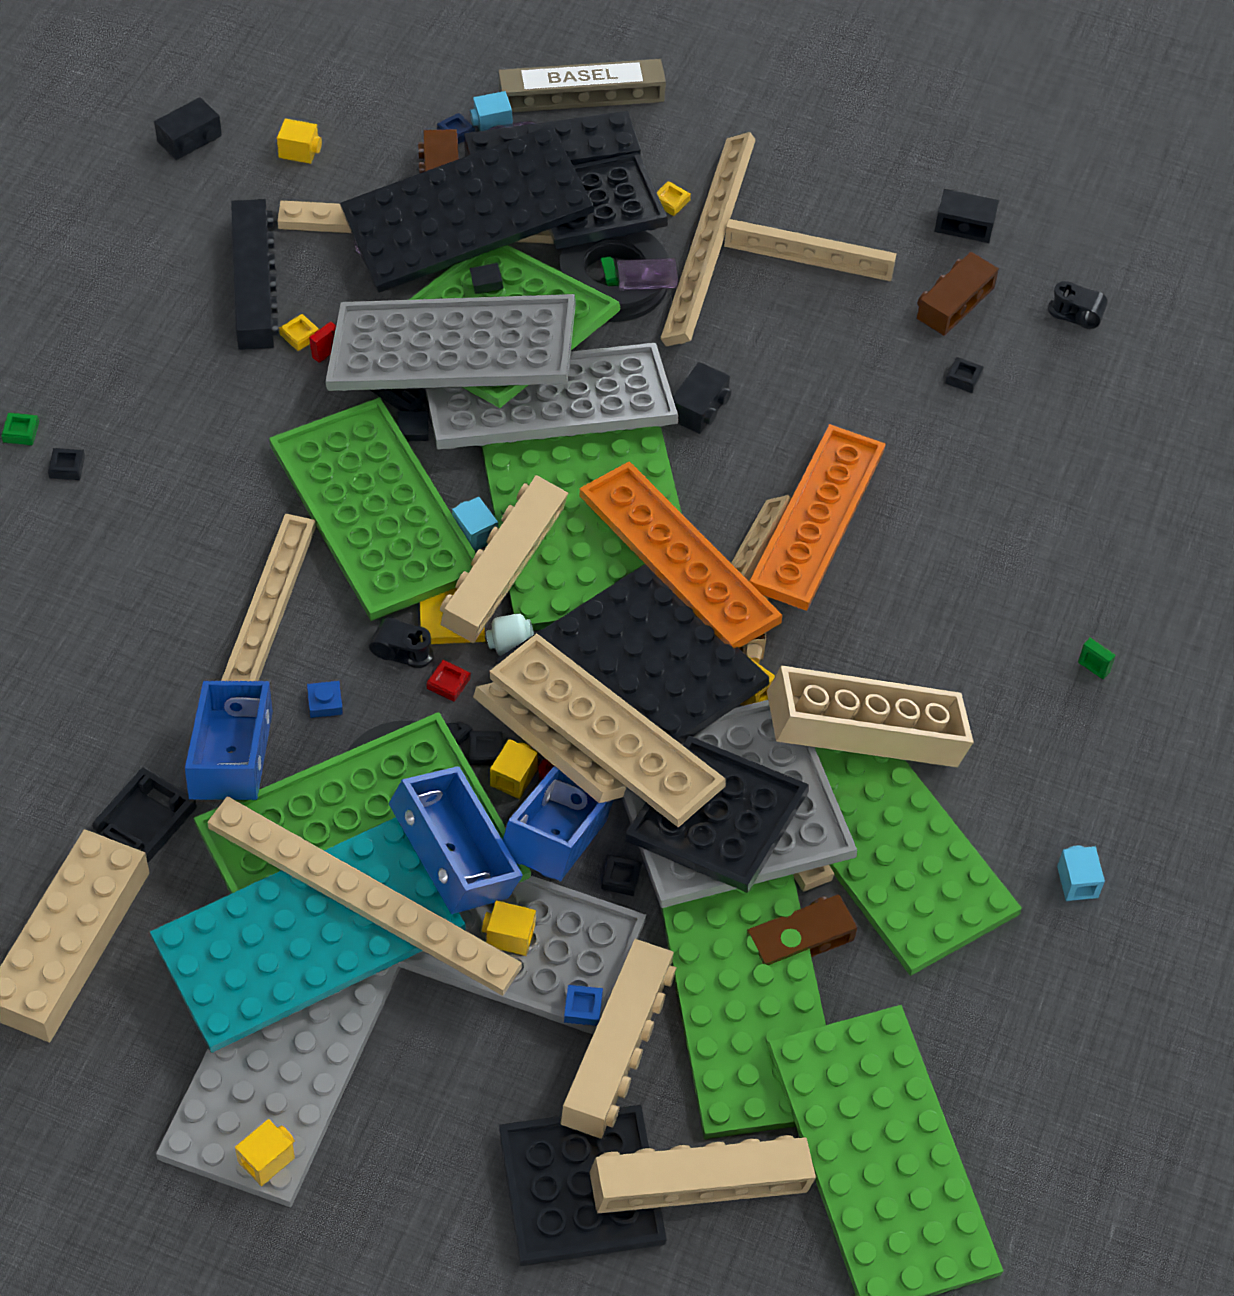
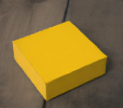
(673, 198)
(298, 331)

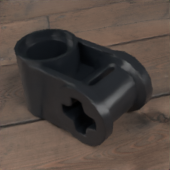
(1080, 306)
(399, 640)

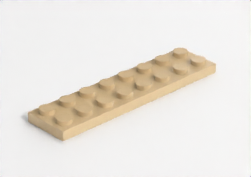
(608, 730)

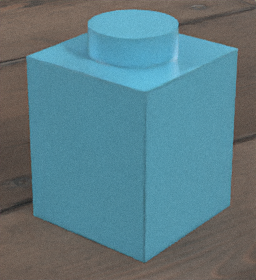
(491, 111)
(475, 521)
(1080, 873)

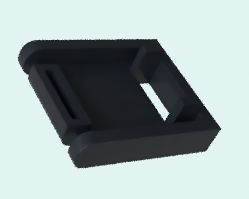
(140, 820)

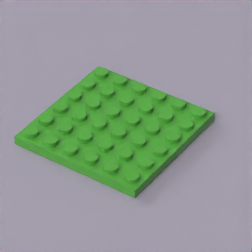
(523, 277)

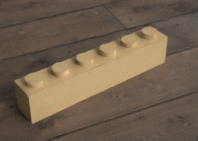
(503, 559)
(617, 1039)
(701, 1174)

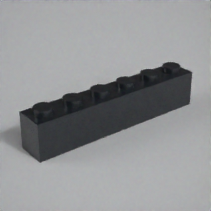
(252, 274)

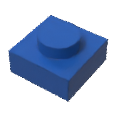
(324, 699)
(583, 1005)

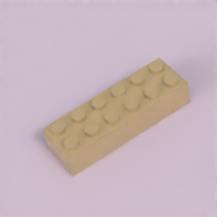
(869, 716)
(68, 933)

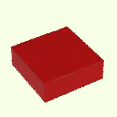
(322, 342)
(448, 680)

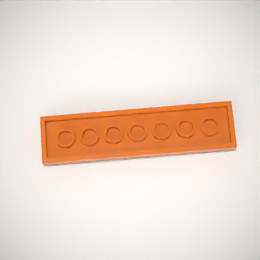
(817, 517)
(680, 555)

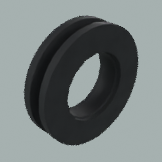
(630, 247)

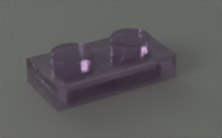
(647, 274)

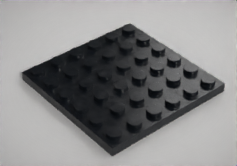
(655, 655)

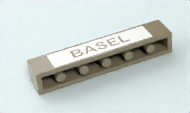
(583, 85)

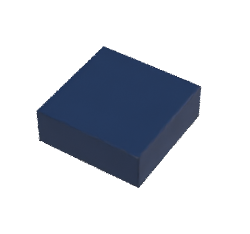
(456, 122)

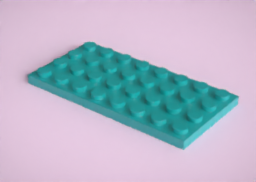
(287, 943)

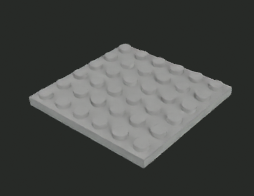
(811, 840)

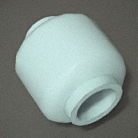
(508, 632)

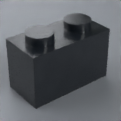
(188, 128)
(966, 215)
(701, 397)

